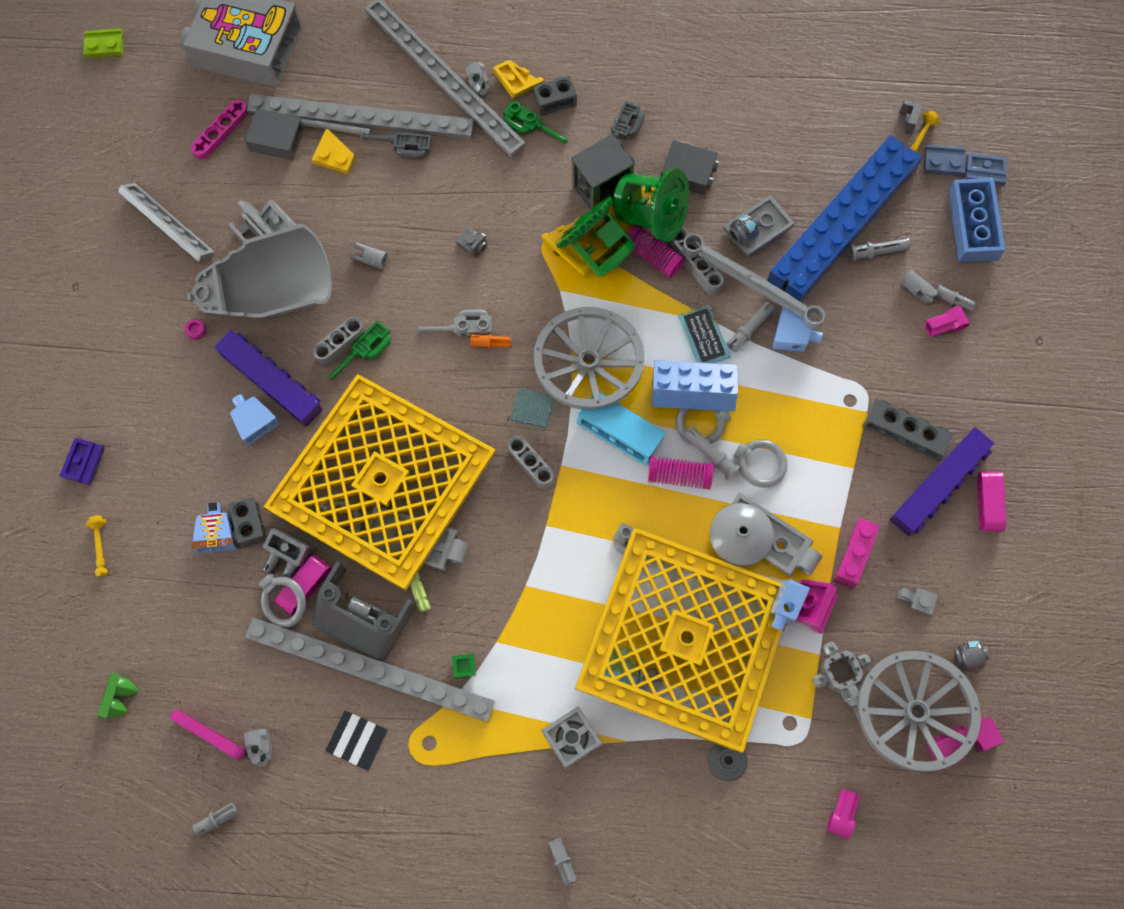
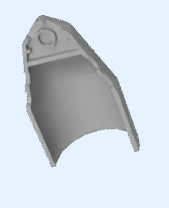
(267, 277)

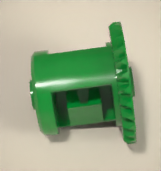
(668, 205)
(608, 232)

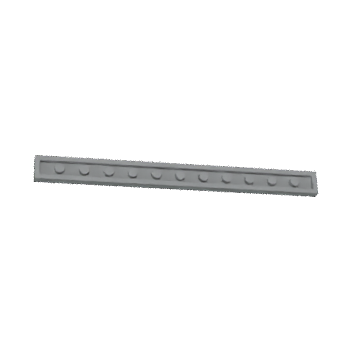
(445, 77)
(365, 116)
(370, 669)

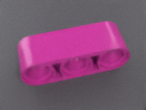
(991, 501)
(309, 579)

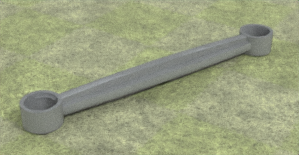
(753, 281)

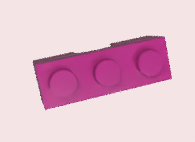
(857, 553)
(987, 738)

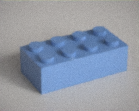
(976, 220)
(694, 385)

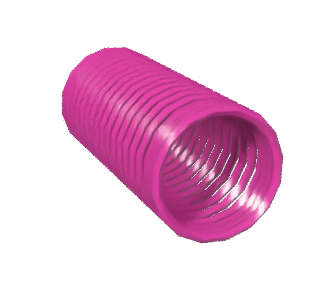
(673, 265)
(662, 466)

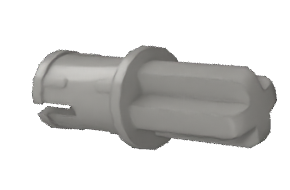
(954, 298)
(215, 820)
(562, 861)

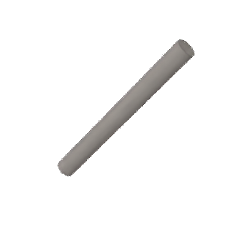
(335, 127)

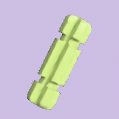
(419, 594)

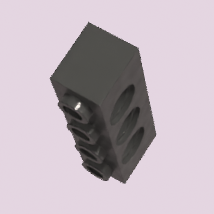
(896, 432)

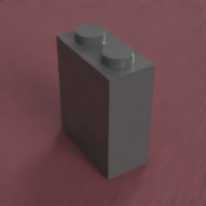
(274, 134)
(694, 162)

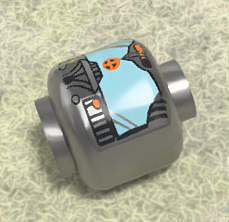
(744, 229)
(971, 655)

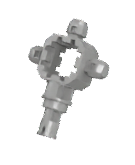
(850, 689)

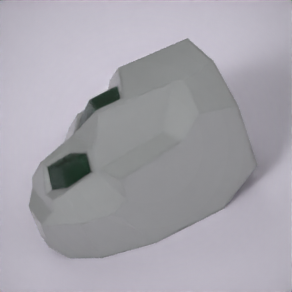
(477, 78)
(258, 746)

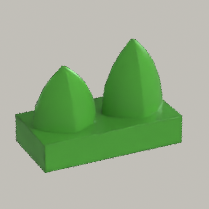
(119, 687)

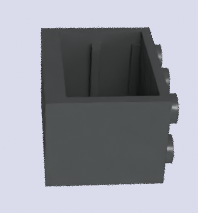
(599, 170)

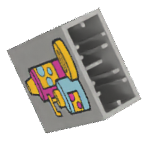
(243, 38)

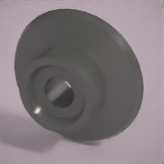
(720, 769)

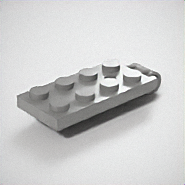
(796, 544)
(446, 548)

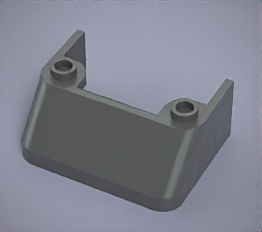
(369, 639)

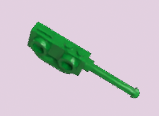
(528, 118)
(363, 346)

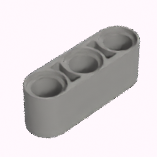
(336, 351)
(528, 453)

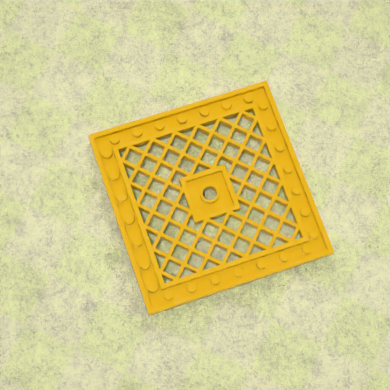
(361, 391)
(594, 682)

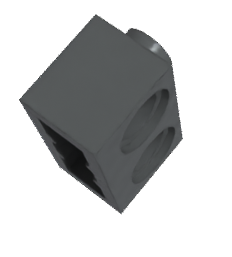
(555, 98)
(252, 520)

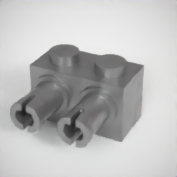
(289, 547)

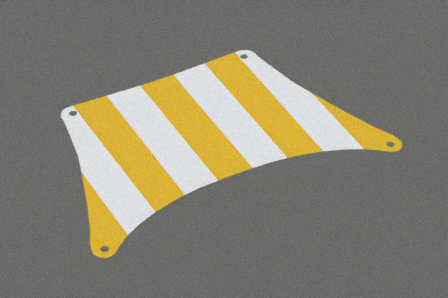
(599, 487)

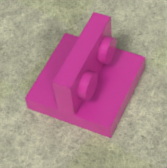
(817, 605)

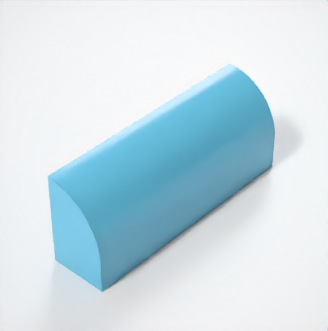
(623, 430)

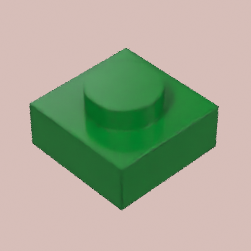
(463, 666)

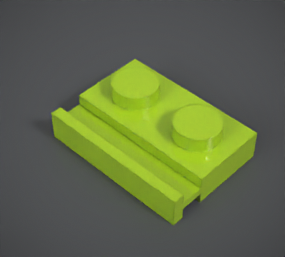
(103, 43)

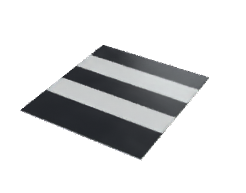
(356, 740)

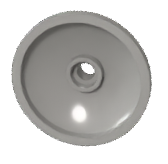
(737, 547)

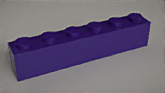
(268, 378)
(941, 481)

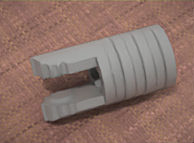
(371, 256)
(919, 287)
(364, 610)

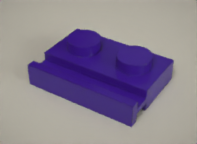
(82, 461)

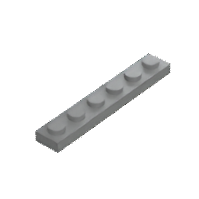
(166, 222)

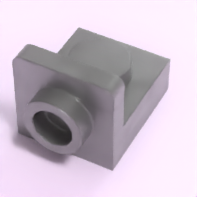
(911, 111)
(472, 242)

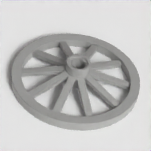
(588, 354)
(958, 678)

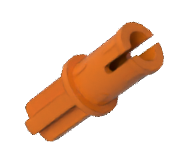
(490, 341)

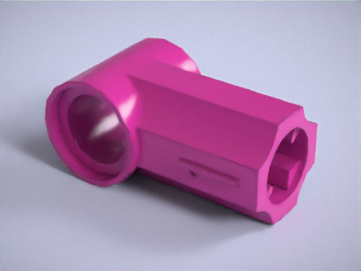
(951, 320)
(842, 819)

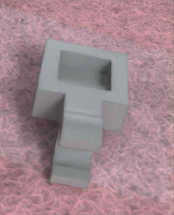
(920, 600)

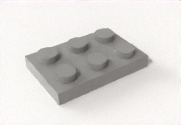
(772, 222)

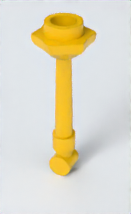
(930, 118)
(97, 523)

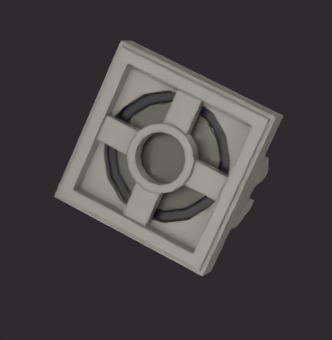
(571, 737)

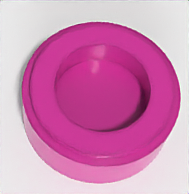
(195, 329)

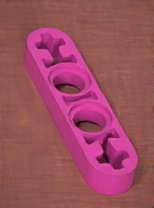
(216, 127)
(207, 734)

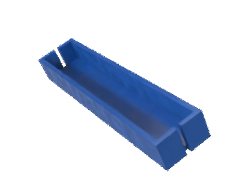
(844, 218)

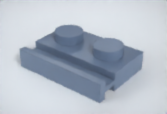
(944, 160)
(986, 166)

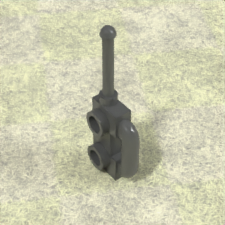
(627, 113)
(404, 141)

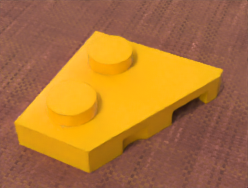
(515, 79)
(333, 154)

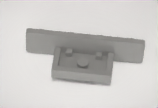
(270, 217)

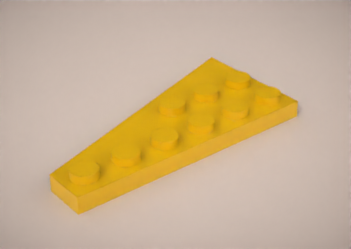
(587, 240)

